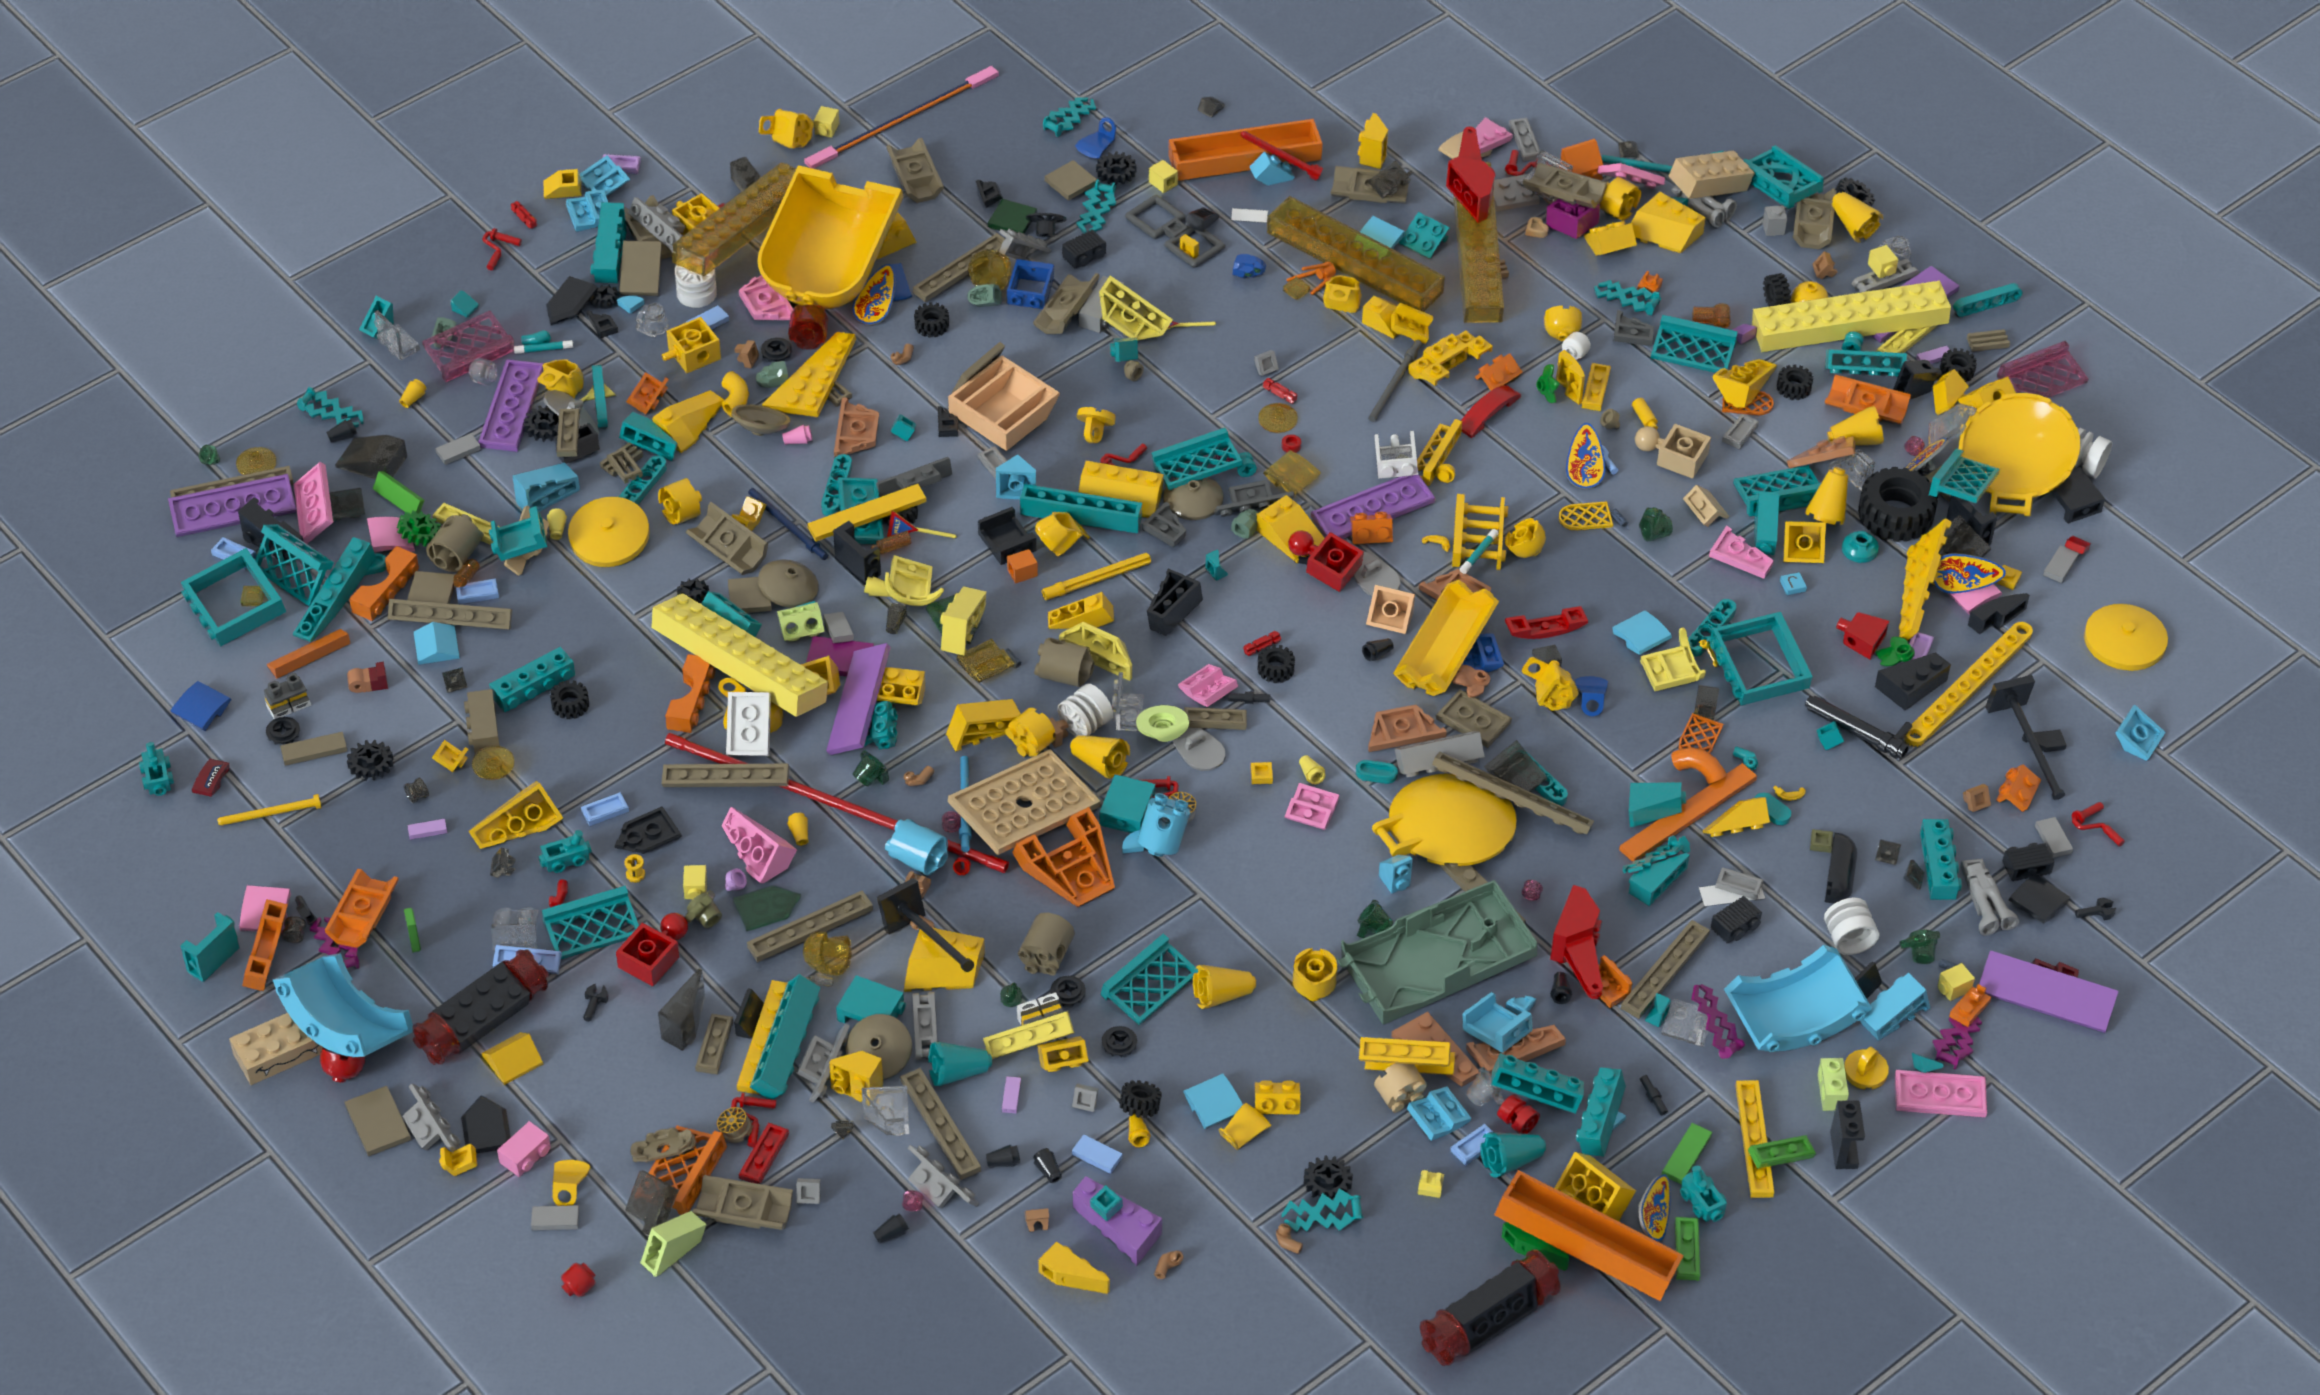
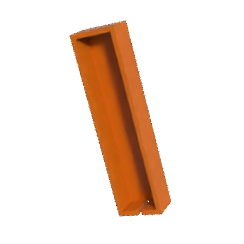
(1230, 153)
(1588, 1235)

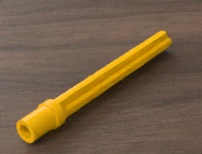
(1101, 574)

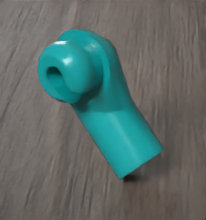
(536, 338)
(1748, 757)

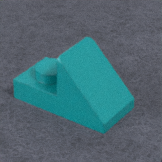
(385, 308)

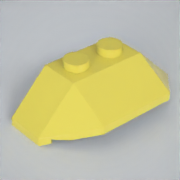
(1131, 312)
(1106, 649)

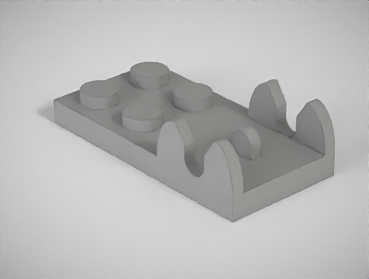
(1511, 195)

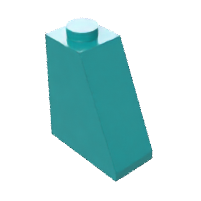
(1766, 522)
(1654, 801)

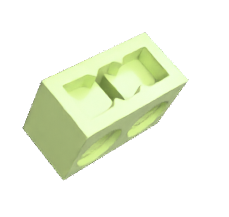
(800, 616)
(1832, 1082)

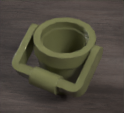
(704, 910)

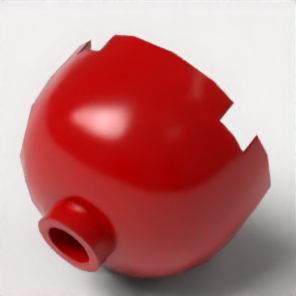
(340, 1066)

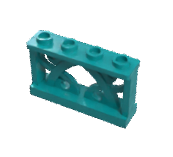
(1804, 180)

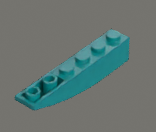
(336, 589)

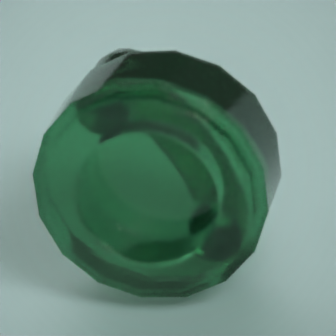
(209, 455)
(1011, 995)

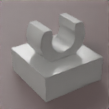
(1266, 362)
(1085, 1097)
(808, 1191)

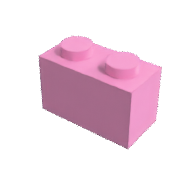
(524, 1149)

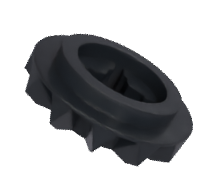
(609, 300)
(775, 344)
(698, 594)
(274, 729)
(1074, 985)
(1121, 1034)

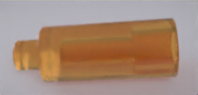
(893, 542)
(466, 573)

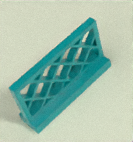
(1697, 333)
(1194, 450)
(1952, 470)
(1791, 498)
(297, 548)
(581, 909)
(1134, 970)

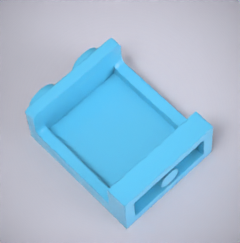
(1496, 1024)

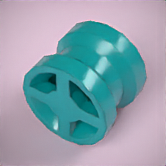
(1853, 341)
(1248, 467)

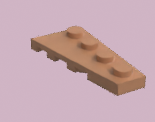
(1427, 1029)
(1532, 1045)

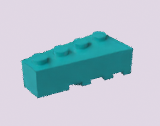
(609, 243)

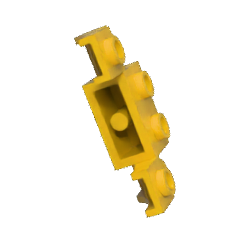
(1446, 355)

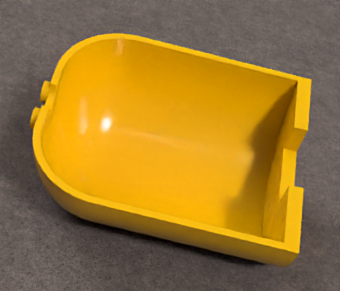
(826, 238)

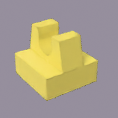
(1430, 1184)

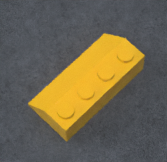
(1123, 484)

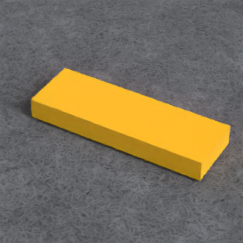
(1596, 387)

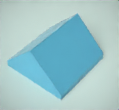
(1012, 477)

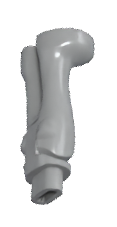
(1715, 213)
(1984, 888)

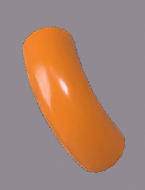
(1698, 760)

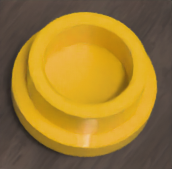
(1445, 473)

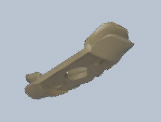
(648, 1150)

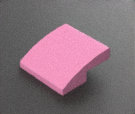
(385, 534)
(1973, 599)
(1208, 685)
(1312, 806)
(254, 903)

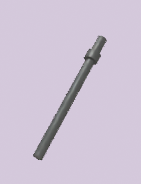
(1409, 357)

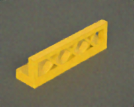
(1441, 453)

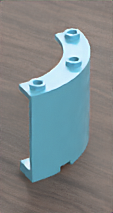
(1799, 1004)
(335, 1012)

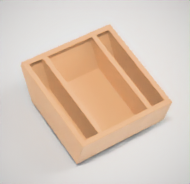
(1003, 402)

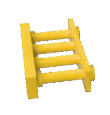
(1462, 523)
(1427, 1056)

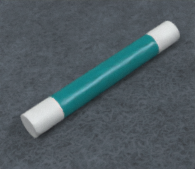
(543, 347)
(1479, 551)

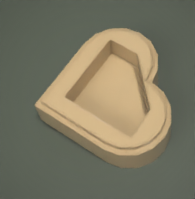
(1536, 228)

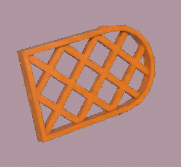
(1748, 411)
(1703, 720)

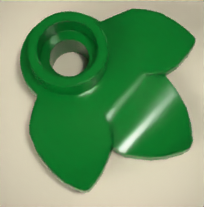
(1547, 384)
(1898, 652)

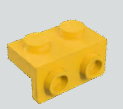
(1411, 322)
(1277, 1097)

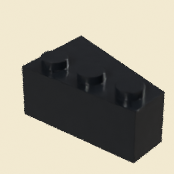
(253, 518)
(1173, 602)
(1913, 679)

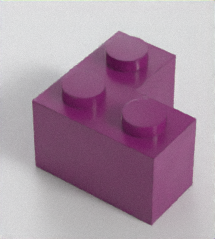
(1571, 219)

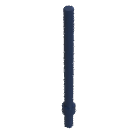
(811, 545)

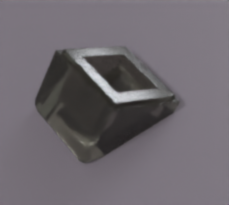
(1210, 106)

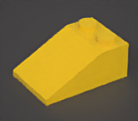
(1283, 519)

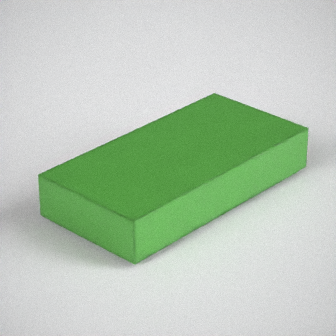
(412, 930)

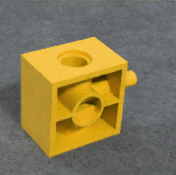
(694, 211)
(692, 345)
(1988, 392)

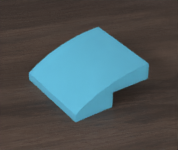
(604, 176)
(586, 210)
(1382, 232)
(1642, 632)
(1213, 1100)
(1439, 1113)

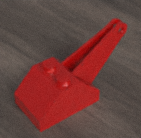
(1471, 177)
(1576, 940)

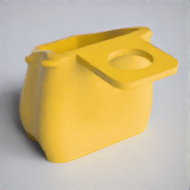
(788, 128)
(1342, 294)
(562, 376)
(1059, 531)
(1553, 685)

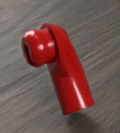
(562, 890)

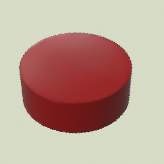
(1292, 443)

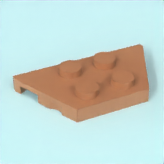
(856, 428)
(1825, 451)
(1436, 587)
(1403, 727)

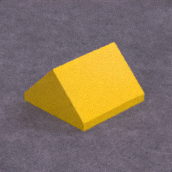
(513, 1057)

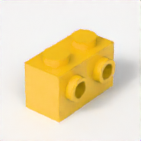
(1062, 1053)

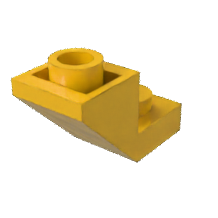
(750, 513)

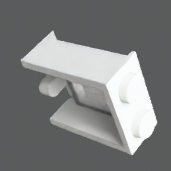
(1396, 459)

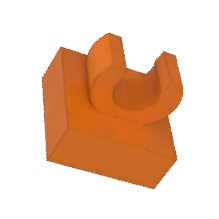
(1650, 282)

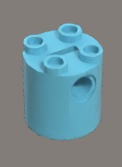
(1163, 825)
(917, 847)

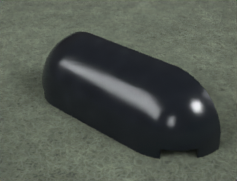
(1841, 869)

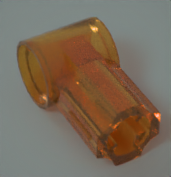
(1717, 315)

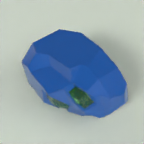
(1248, 266)

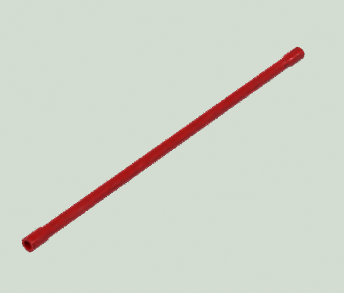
(683, 744)

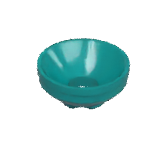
(1859, 551)

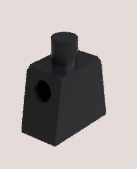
(1917, 378)

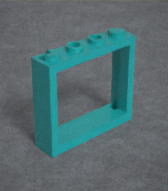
(245, 622)
(1788, 645)

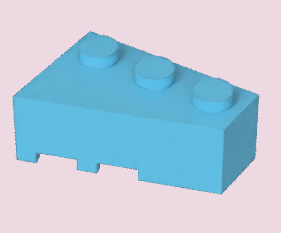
(545, 486)
(1895, 1006)

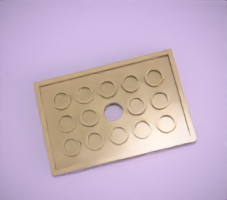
(1043, 780)

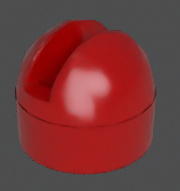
(958, 865)

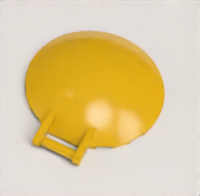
(2028, 442)
(1447, 821)

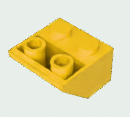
(1373, 143)
(1611, 237)
(902, 686)
(855, 1072)

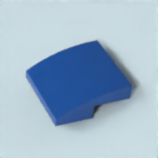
(1484, 654)
(200, 705)

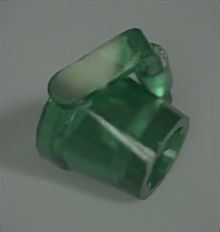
(1655, 526)
(870, 769)
(1373, 919)
(1922, 945)

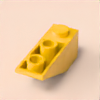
(1093, 610)
(1743, 814)
(1068, 1270)

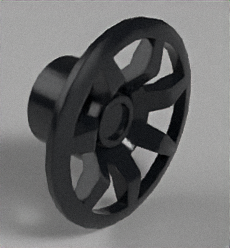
(1045, 226)

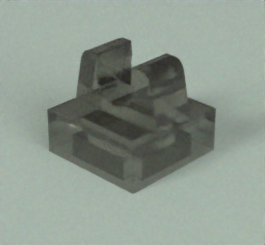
(500, 863)

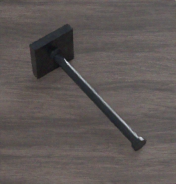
(2013, 695)
(904, 905)

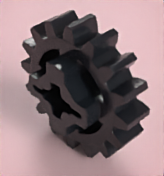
(1116, 168)
(1856, 190)
(541, 423)
(370, 760)
(1327, 1177)

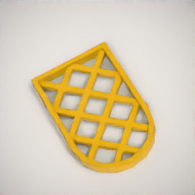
(1585, 526)

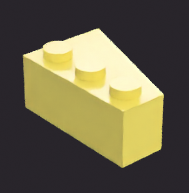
(960, 618)

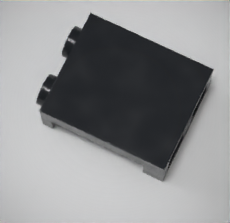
(2078, 496)
(1982, 525)
(1005, 535)
(853, 555)
(1845, 1131)

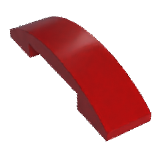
(1486, 407)
(1549, 626)

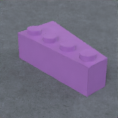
(1131, 1228)

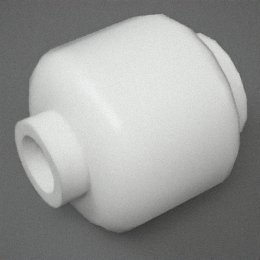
(1577, 345)

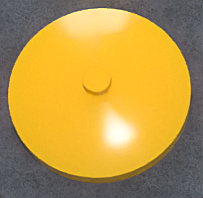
(608, 531)
(2126, 637)

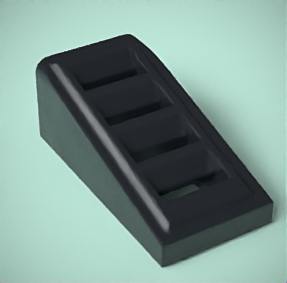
(1201, 219)

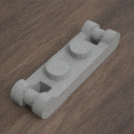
(1903, 272)
(924, 1023)

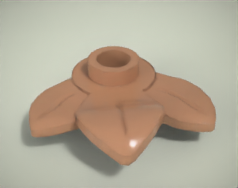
(1473, 679)

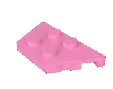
(764, 302)

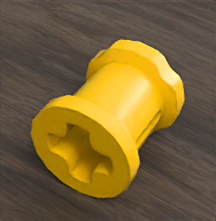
(630, 866)

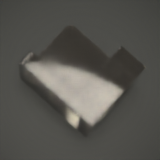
(1547, 655)
(1706, 701)

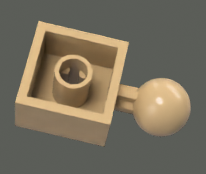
(1679, 452)

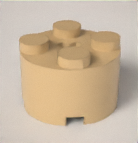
(1400, 1086)

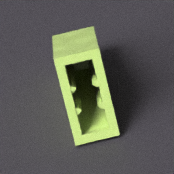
(671, 1242)

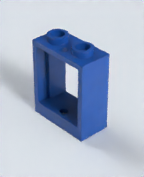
(1024, 270)

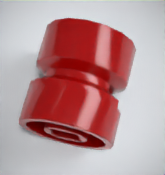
(1520, 1116)

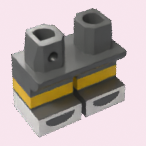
(280, 694)
(1033, 1011)

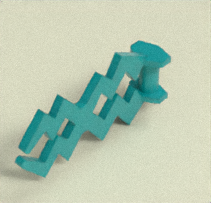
(1049, 121)
(1096, 213)
(1621, 293)
(337, 411)
(1662, 852)
(1314, 1212)

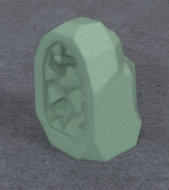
(985, 295)
(443, 324)
(772, 375)
(1245, 524)

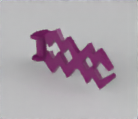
(327, 946)
(1712, 1013)
(1941, 1045)

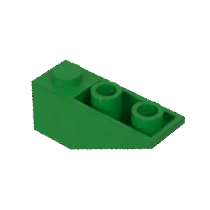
(1524, 1242)

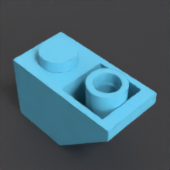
(1271, 170)
(1396, 872)

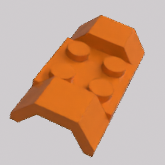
(1858, 395)
(359, 909)

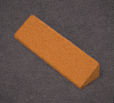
(309, 653)

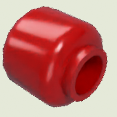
(578, 1279)

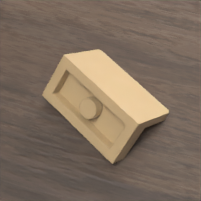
(1704, 505)

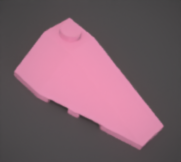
(758, 847)

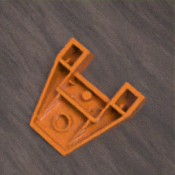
(1075, 870)

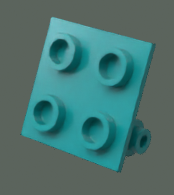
(1424, 235)

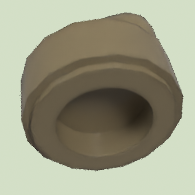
(1133, 370)
(1610, 419)

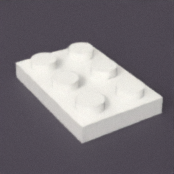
(748, 724)

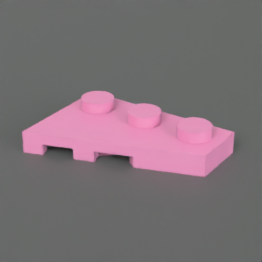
(1491, 135)
(1632, 174)
(1739, 554)

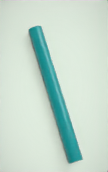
(1637, 164)

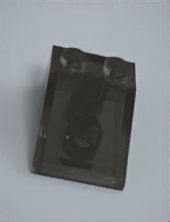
(373, 454)
(682, 1013)

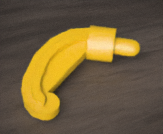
(1437, 539)
(1706, 645)
(1789, 796)

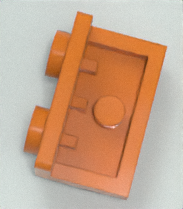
(1500, 372)
(646, 393)
(1371, 528)
(2019, 787)
(1615, 983)

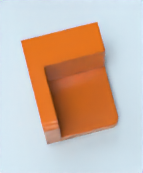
(1022, 566)

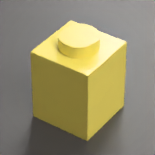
(826, 121)
(1163, 176)
(1883, 261)
(694, 881)
(1955, 982)

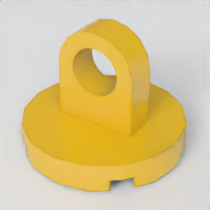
(1095, 422)
(1866, 1068)

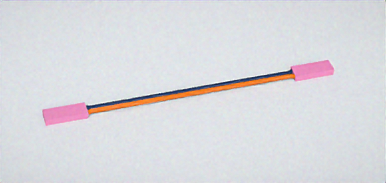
(830, 153)

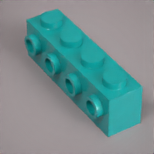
(1864, 361)
(532, 679)
(1940, 859)
(1537, 1083)
(1601, 1111)

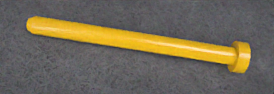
(271, 811)

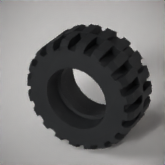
(1891, 521)

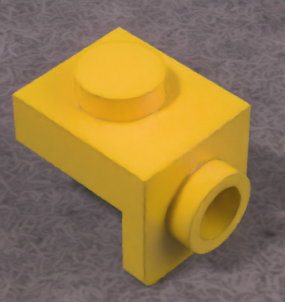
(450, 756)
(459, 1160)

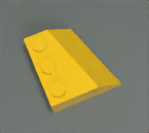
(1668, 223)
(934, 968)
(1595, 1186)

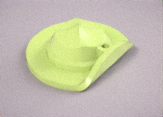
(1162, 722)

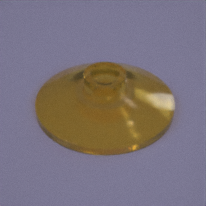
(1277, 417)
(255, 460)
(493, 762)

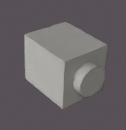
(1774, 220)

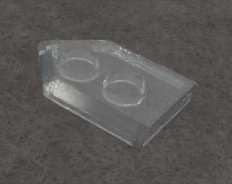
(1950, 423)

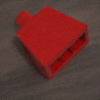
(1863, 633)

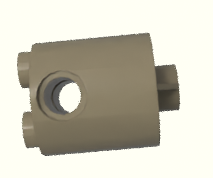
(454, 543)
(1064, 662)
(1046, 943)

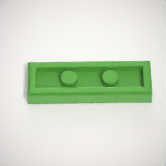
(397, 493)
(1781, 1151)
(1687, 1153)
(1688, 1245)

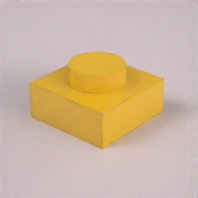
(1189, 246)
(2011, 577)
(1261, 773)

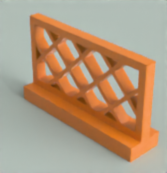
(707, 1160)

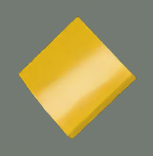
(1570, 376)

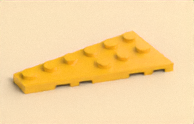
(810, 385)
(1920, 571)

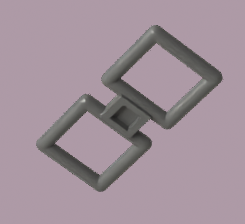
(1174, 230)

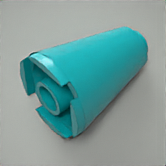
(956, 1062)
(1510, 1151)

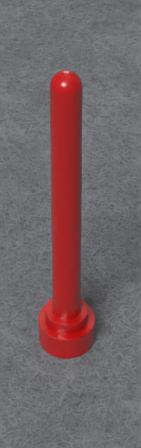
(1313, 171)

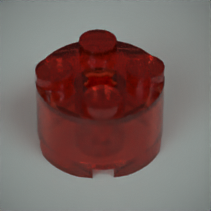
(808, 326)

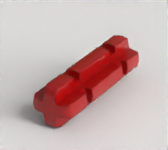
(524, 214)
(1280, 390)
(1261, 643)

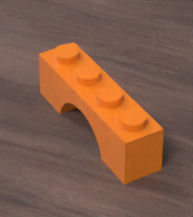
(371, 600)
(683, 712)
(265, 945)

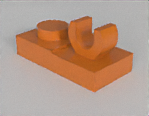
(1970, 1005)

